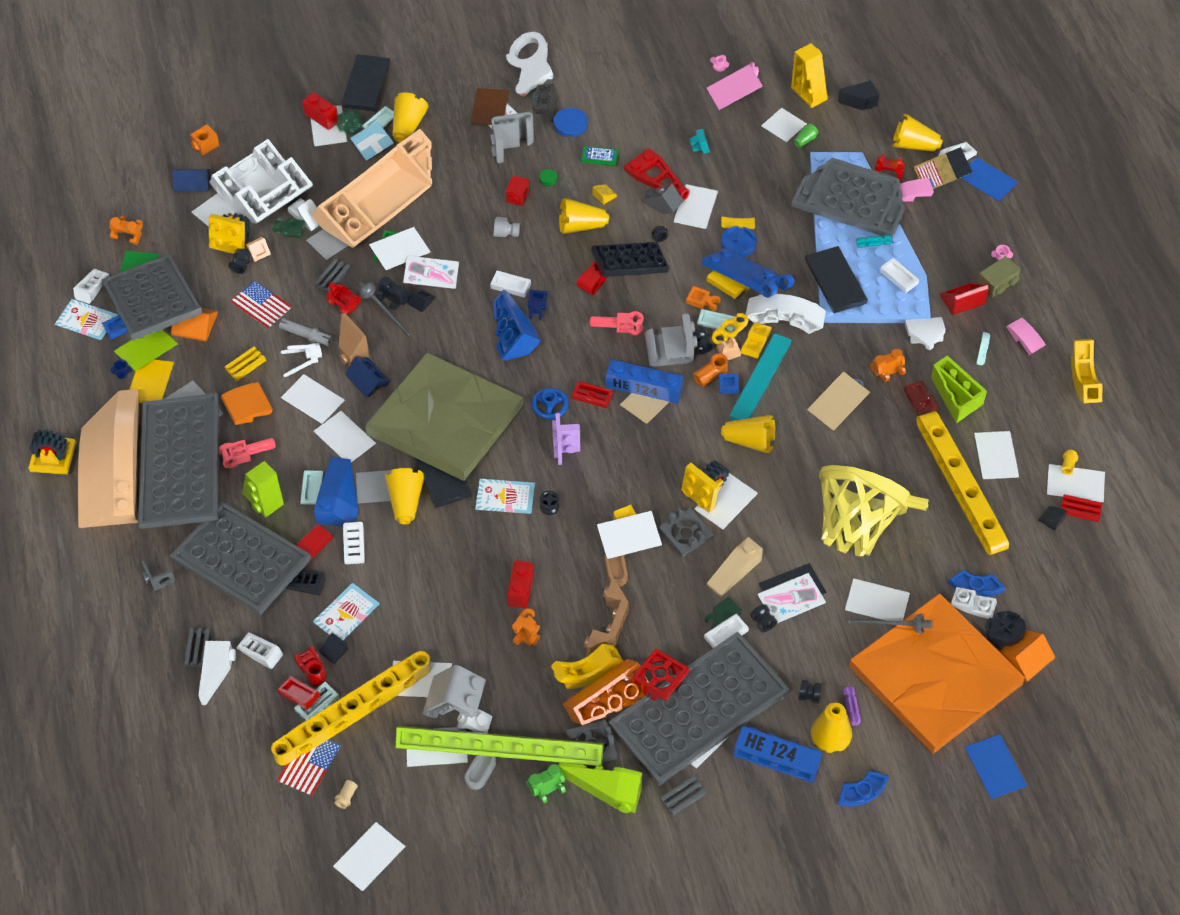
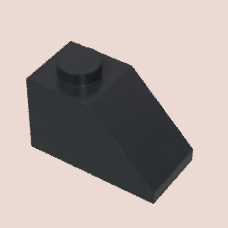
(859, 96)

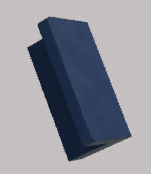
(190, 179)
(366, 375)

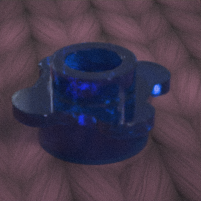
(118, 365)

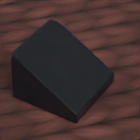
(420, 299)
(1053, 517)
(333, 648)

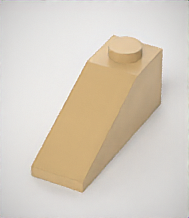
(736, 566)

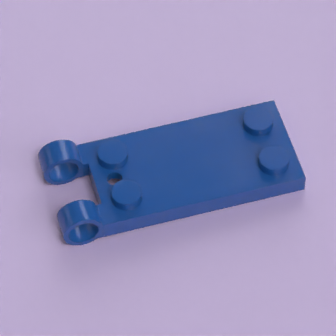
(747, 272)

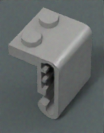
(508, 131)
(673, 345)
(456, 690)

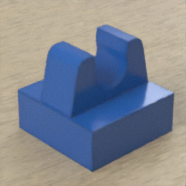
(728, 383)

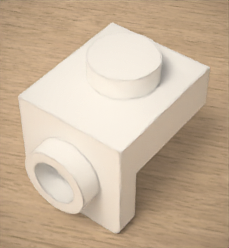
(478, 724)

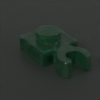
(290, 228)
(723, 611)

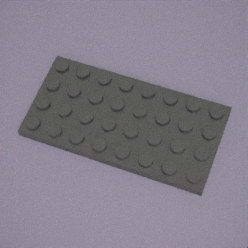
(179, 461)
(708, 706)

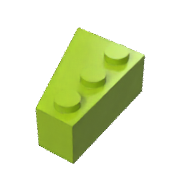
(957, 388)

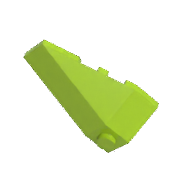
(617, 787)

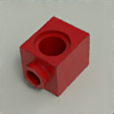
(517, 190)

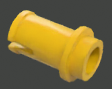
(1070, 458)

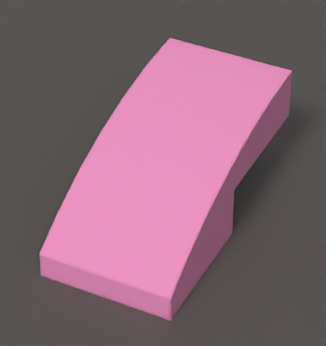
(916, 188)
(1026, 334)

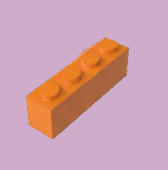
(606, 694)

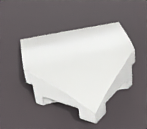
(925, 331)

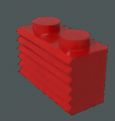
(320, 110)
(520, 584)

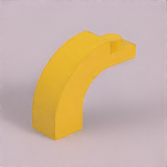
(1083, 373)
(589, 669)

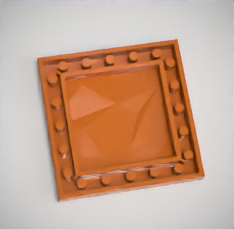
(939, 677)

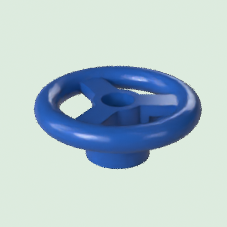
(549, 398)

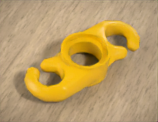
(733, 322)

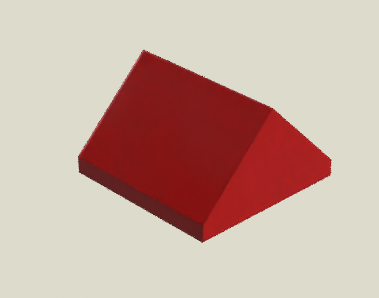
(965, 297)

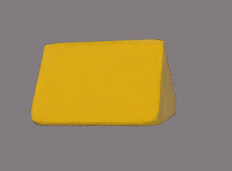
(603, 193)

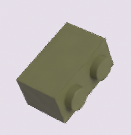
(999, 276)

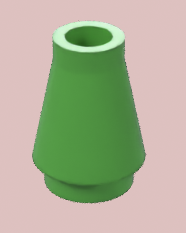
(807, 134)

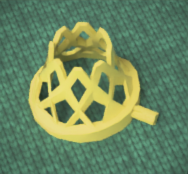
(853, 504)

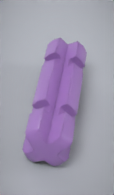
(851, 706)

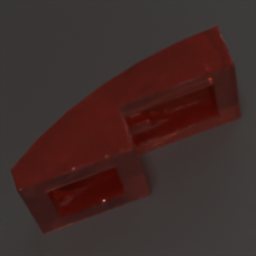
(919, 398)

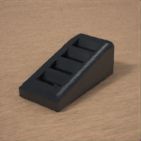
(315, 589)

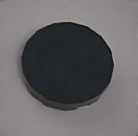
(1005, 628)

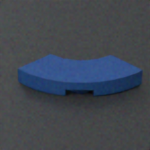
(983, 585)
(864, 790)

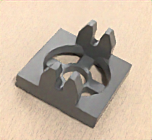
(693, 543)
(600, 726)

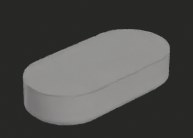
(479, 771)

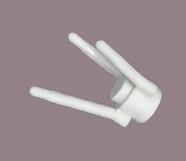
(311, 351)

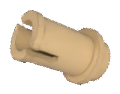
(346, 794)

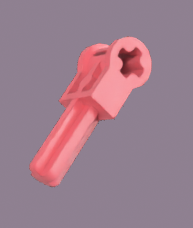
(623, 322)
(240, 452)

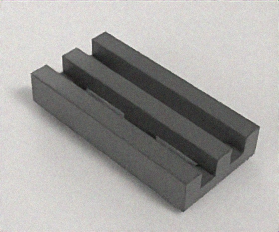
(330, 273)
(207, 633)
(697, 786)

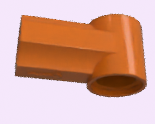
(711, 370)

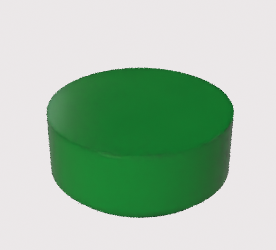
(548, 177)

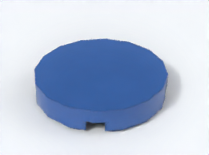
(570, 122)
(739, 240)

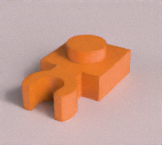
(700, 298)

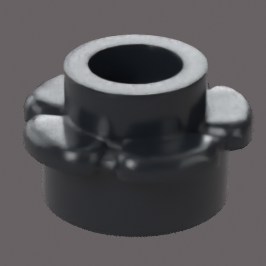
(659, 233)

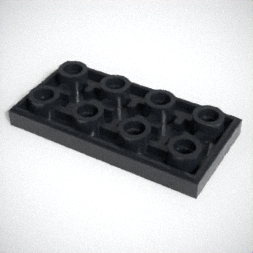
(365, 82)
(629, 259)
(836, 279)
(442, 486)

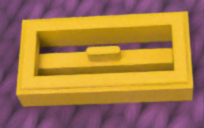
(243, 362)

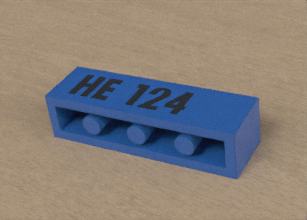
(644, 381)
(778, 754)

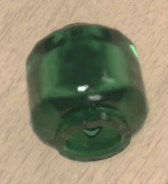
(349, 121)

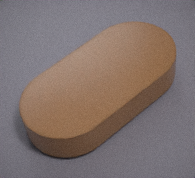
(617, 569)

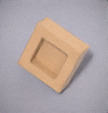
(258, 249)
(729, 349)

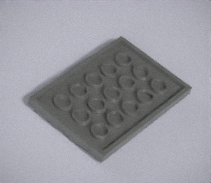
(151, 297)
(241, 558)

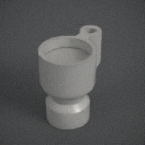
(503, 228)

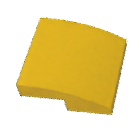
(726, 284)

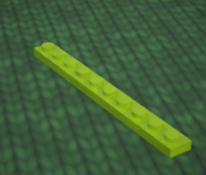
(499, 745)

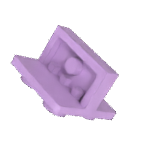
(565, 438)

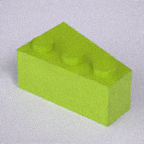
(263, 489)

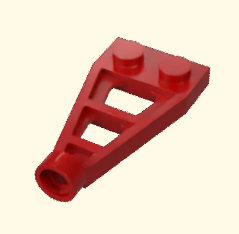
(645, 162)

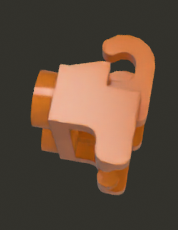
(119, 226)
(889, 364)
(526, 629)

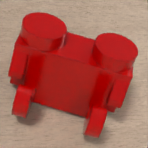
(890, 165)
(343, 297)

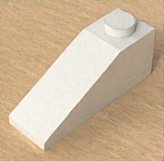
(216, 665)

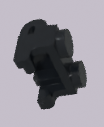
(392, 292)

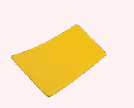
(727, 222)

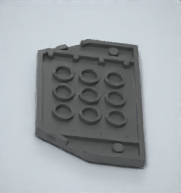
(852, 197)

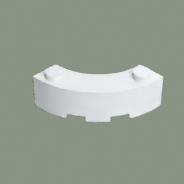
(789, 308)

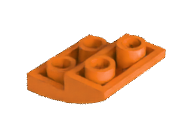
(246, 403)

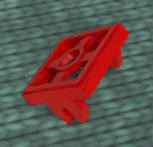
(668, 662)

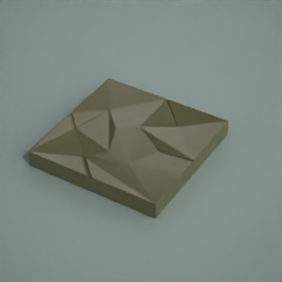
(444, 416)

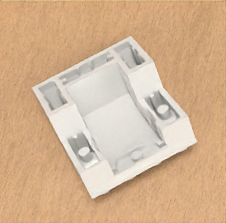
(260, 183)

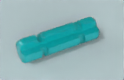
(873, 241)

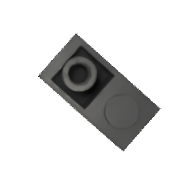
(663, 199)

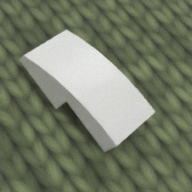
(970, 602)

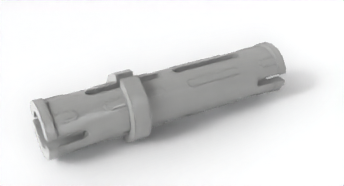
(313, 335)

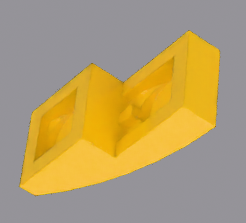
(756, 340)

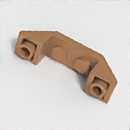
(618, 601)

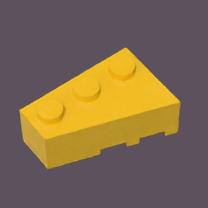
(809, 76)

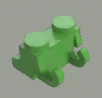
(546, 782)

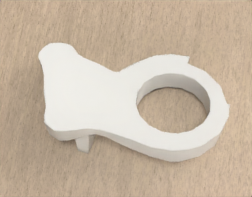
(535, 68)

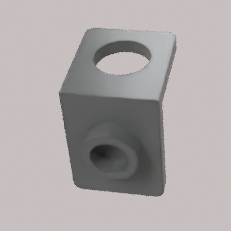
(155, 580)

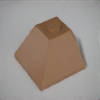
(351, 341)

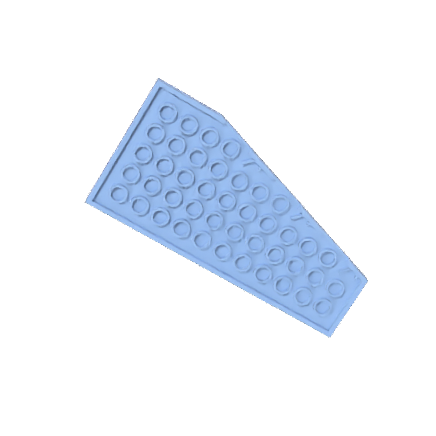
(885, 300)

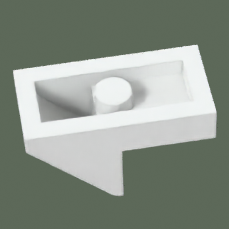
(303, 211)

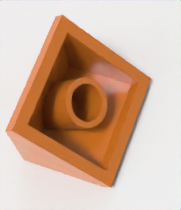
(196, 328)
(1029, 654)

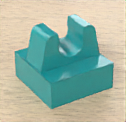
(699, 142)

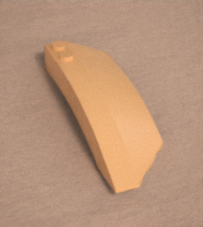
(378, 192)
(109, 463)

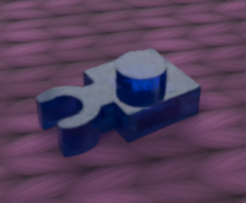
(537, 302)

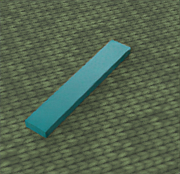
(760, 378)

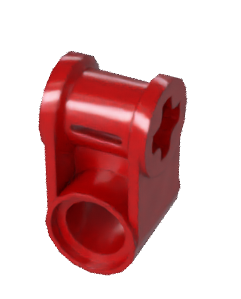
(591, 279)
(310, 663)

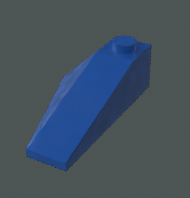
(514, 330)
(337, 495)

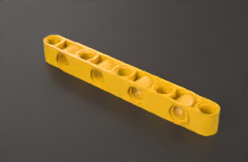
(962, 483)
(338, 716)

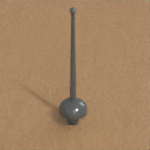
(368, 291)
(918, 623)

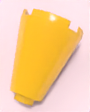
(407, 115)
(916, 136)
(580, 217)
(751, 432)
(404, 493)
(832, 729)

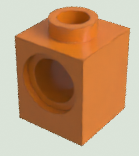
(204, 140)

